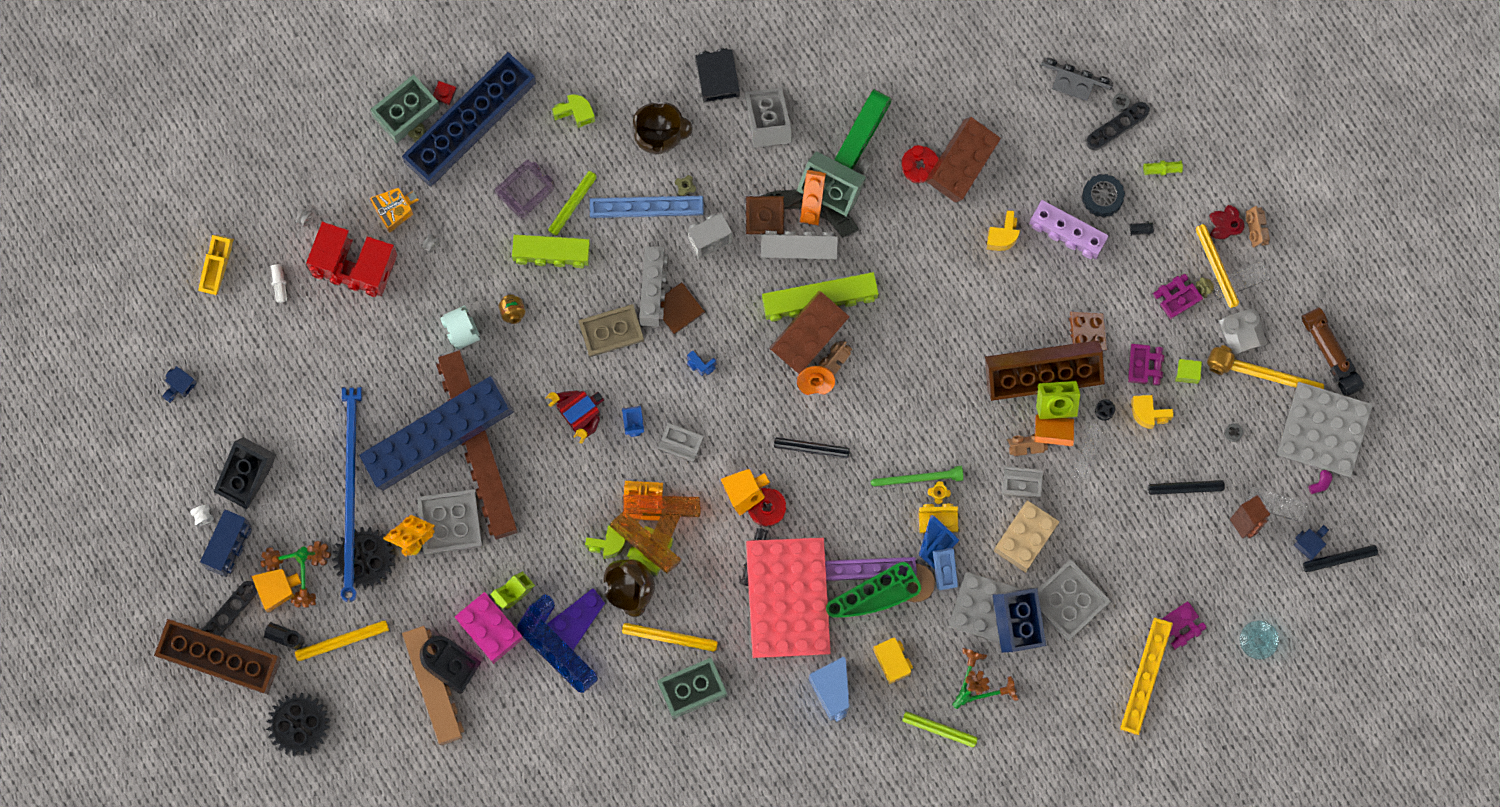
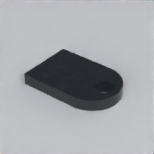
(450, 663)

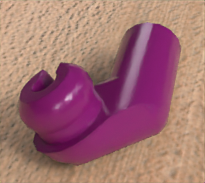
(1323, 484)

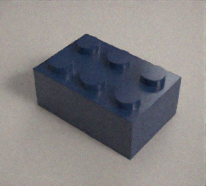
(226, 543)
(1019, 620)

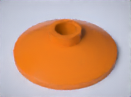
(815, 380)

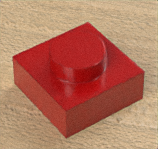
(444, 92)

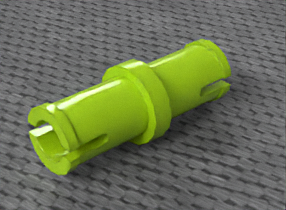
(1162, 167)

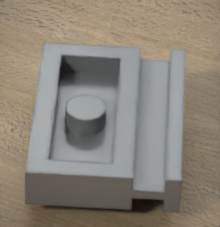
(680, 442)
(1022, 482)

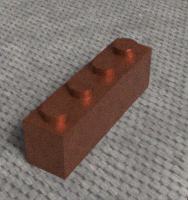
(1250, 517)

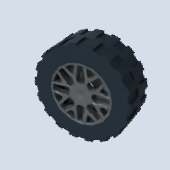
(1103, 195)

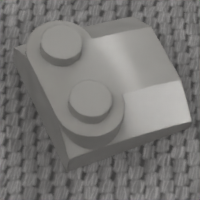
(1243, 331)

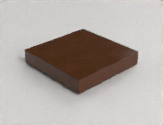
(764, 214)
(680, 308)

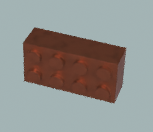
(963, 159)
(809, 332)

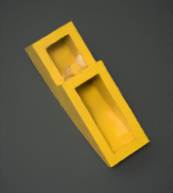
(215, 264)

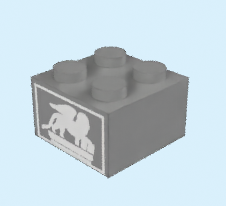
(709, 235)

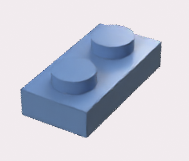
(945, 569)

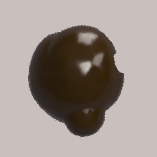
(663, 118)
(629, 586)

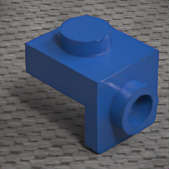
(696, 363)
(633, 421)

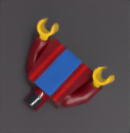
(578, 411)

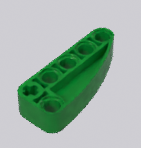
(863, 129)
(883, 597)

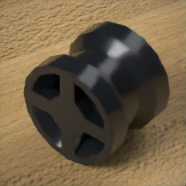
(1108, 408)

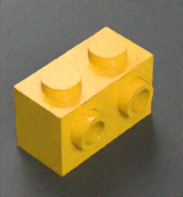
(892, 660)

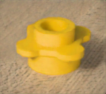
(939, 497)

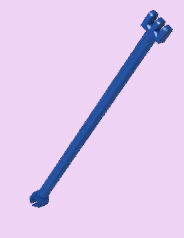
(350, 491)

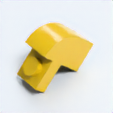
(1003, 238)
(1145, 414)

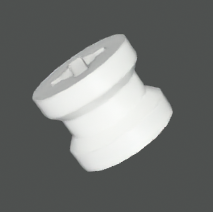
(202, 515)

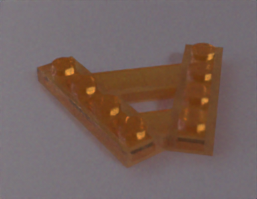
(654, 545)

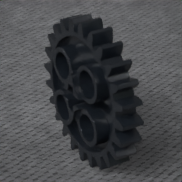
(380, 552)
(287, 738)

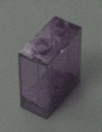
(523, 211)

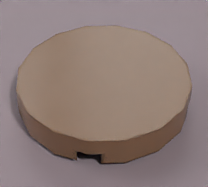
(927, 584)

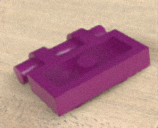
(1180, 301)
(1139, 364)
(1183, 617)

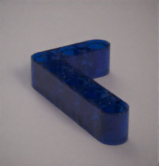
(552, 647)

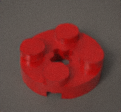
(915, 154)
(777, 511)

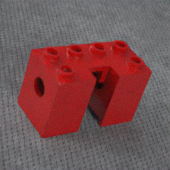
(329, 261)

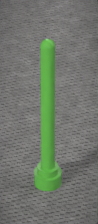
(955, 474)

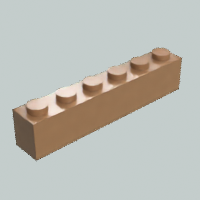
(434, 691)

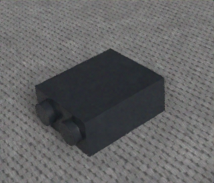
(717, 75)

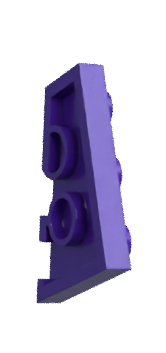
(577, 618)

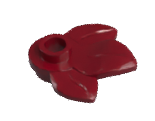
(1224, 221)

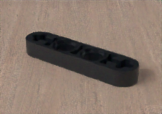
(1116, 124)
(227, 610)

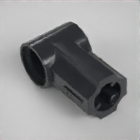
(283, 635)

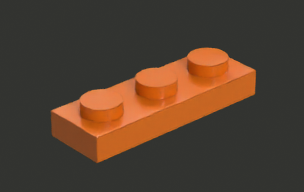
(812, 197)

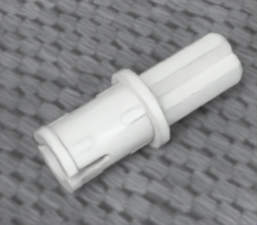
(279, 283)

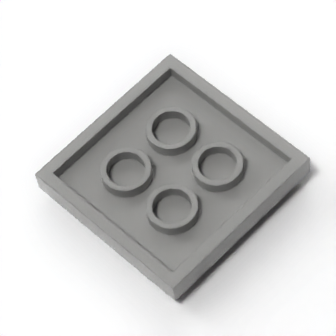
(454, 521)
(1070, 600)
(975, 607)

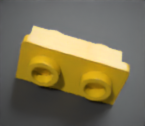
(946, 515)

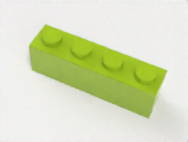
(551, 250)

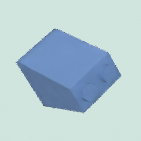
(832, 688)

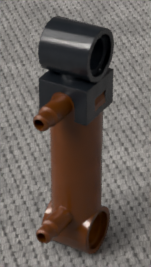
(1341, 367)

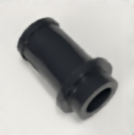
(1142, 228)

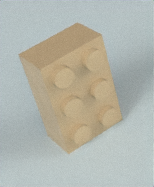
(1026, 536)

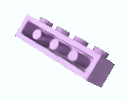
(1068, 229)

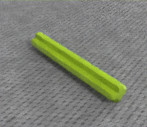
(572, 203)
(940, 729)

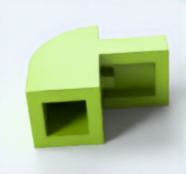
(576, 106)
(611, 546)
(513, 590)

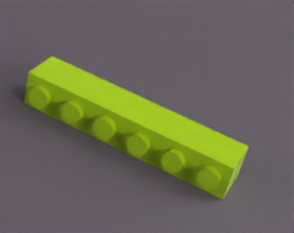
(840, 291)

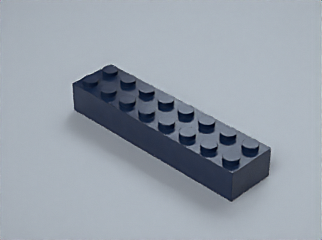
(469, 119)
(436, 433)

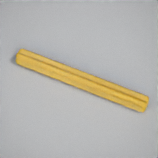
(1217, 266)
(1272, 375)
(670, 637)
(341, 640)

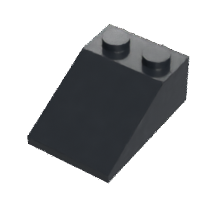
(244, 472)

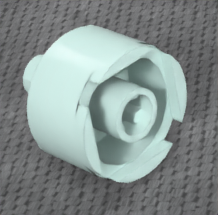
(461, 327)

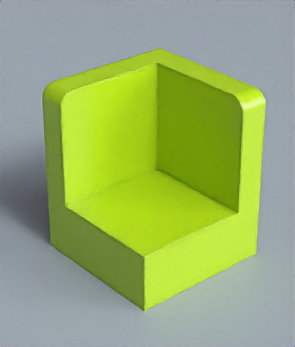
(1188, 371)

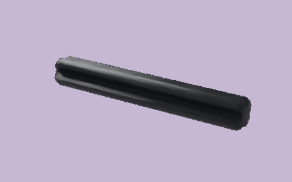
(811, 447)
(1186, 487)
(1340, 558)

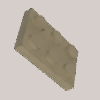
(611, 330)

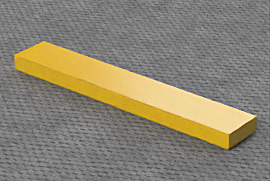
(1146, 676)

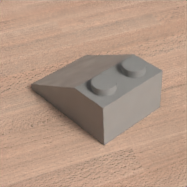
(768, 117)

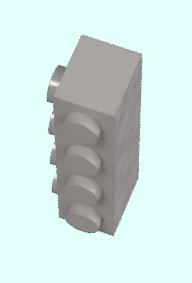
(799, 246)
(652, 286)

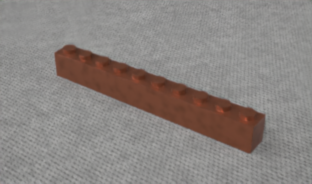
(479, 455)

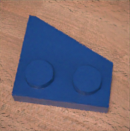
(936, 538)

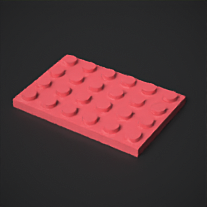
(788, 597)

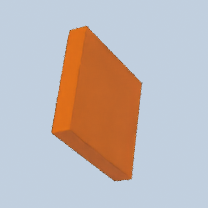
(1054, 431)

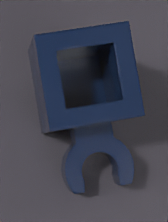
(179, 383)
(1311, 543)

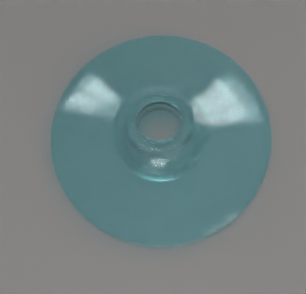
(1266, 633)

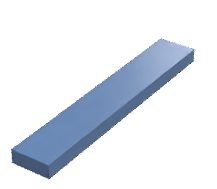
(646, 206)

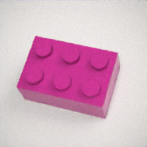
(488, 627)

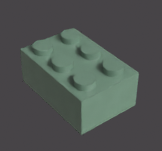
(405, 108)
(841, 183)
(692, 688)

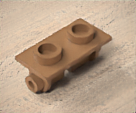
(1255, 218)
(839, 353)
(1019, 445)

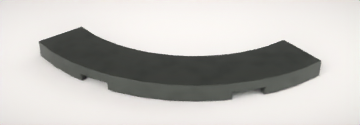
(843, 224)

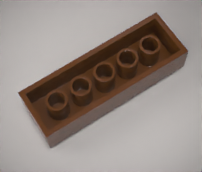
(1021, 372)
(217, 656)

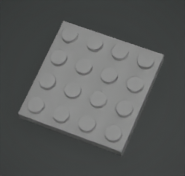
(1324, 429)

